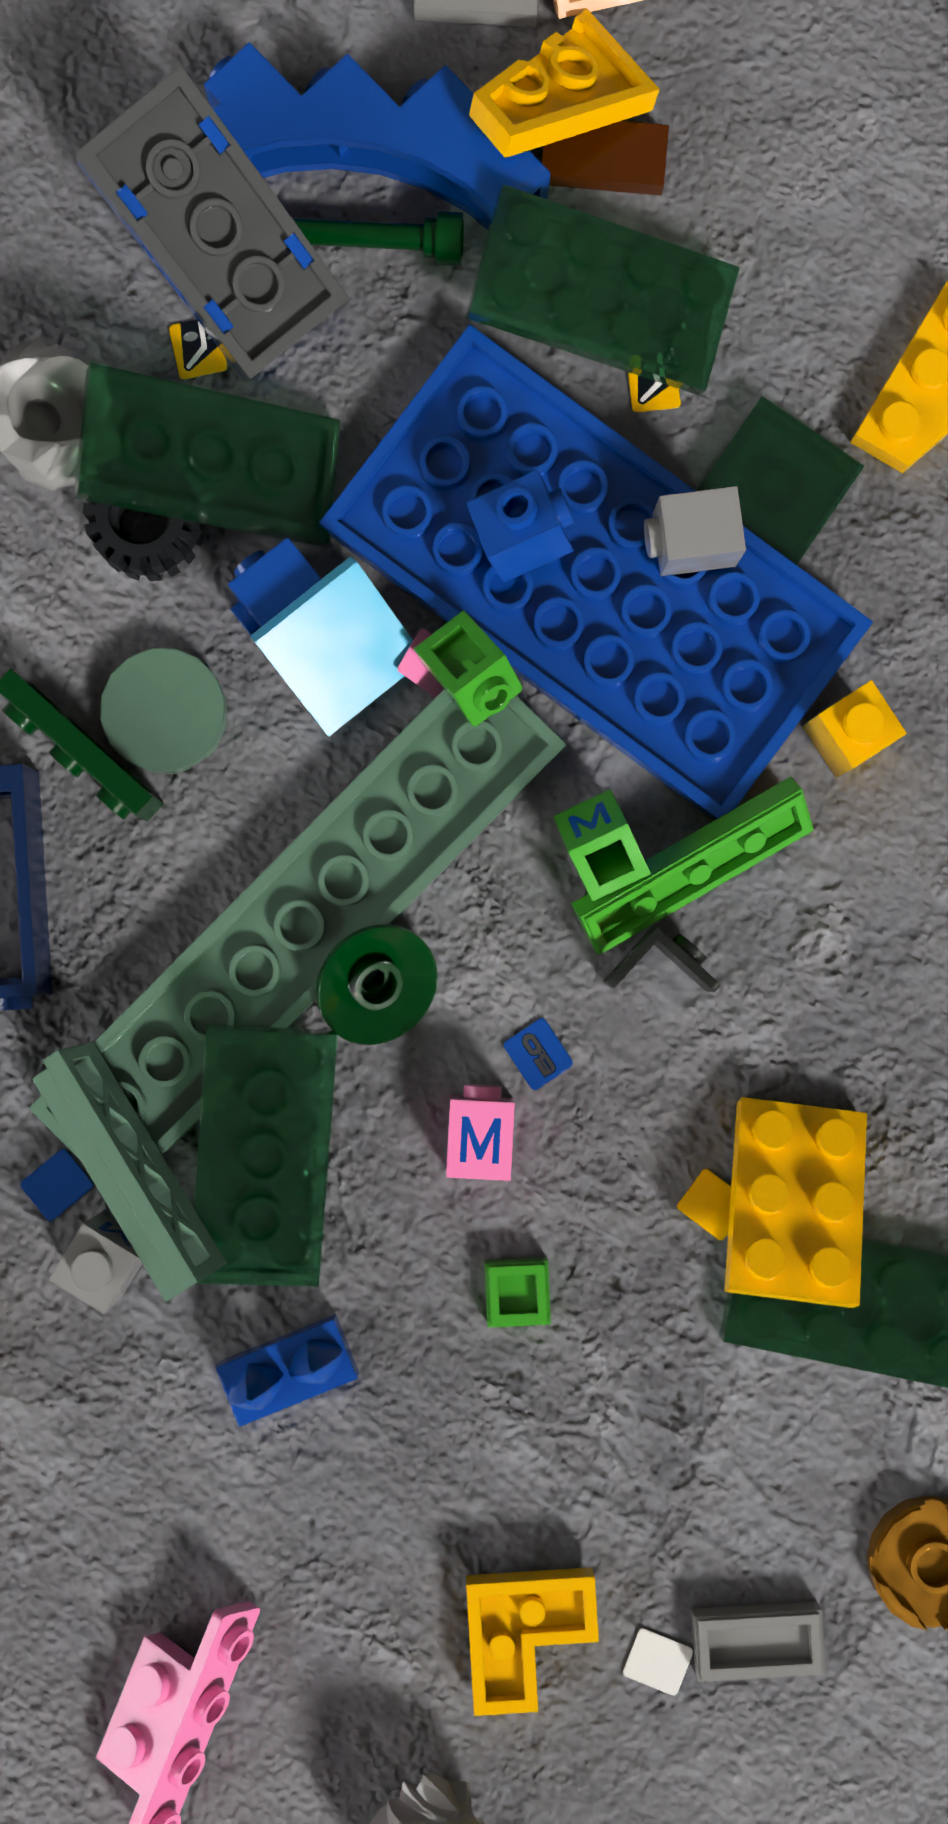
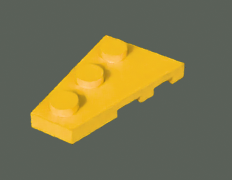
(563, 91)
(913, 404)

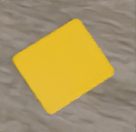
(708, 1203)

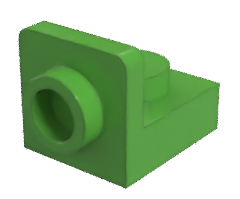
(469, 668)

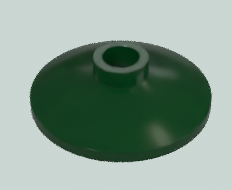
(390, 1002)

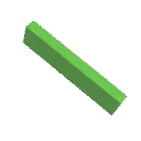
(698, 865)

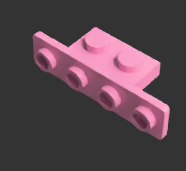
(171, 1710)

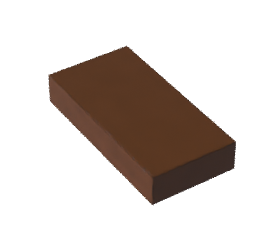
(611, 158)

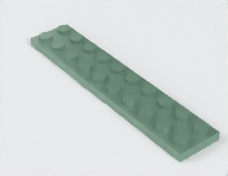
(343, 873)

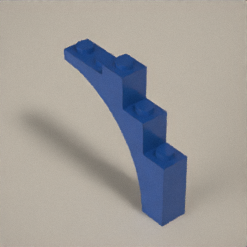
(357, 127)

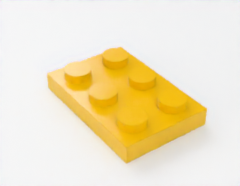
(796, 1203)

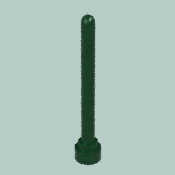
(437, 237)

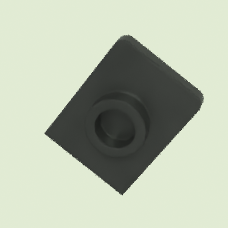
(678, 950)

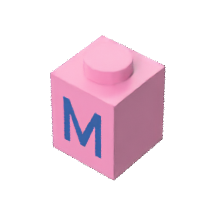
(480, 1134)

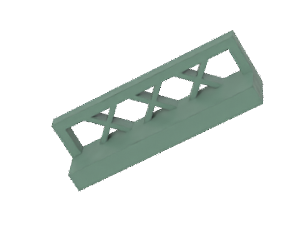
(128, 1169)

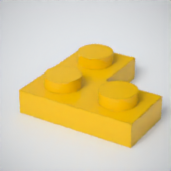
(514, 1615)

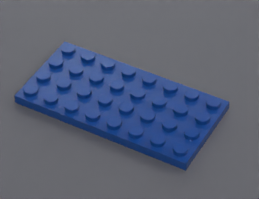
(672, 670)

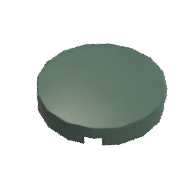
(163, 710)

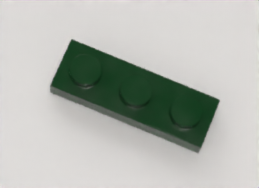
(76, 749)

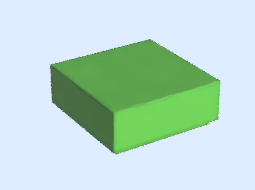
(517, 1292)

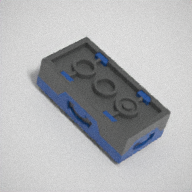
(211, 224)

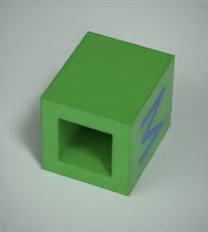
(601, 845)

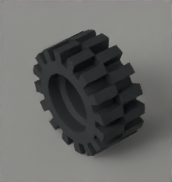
(140, 557)

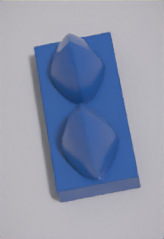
(287, 1370)

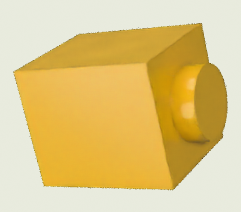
(854, 729)

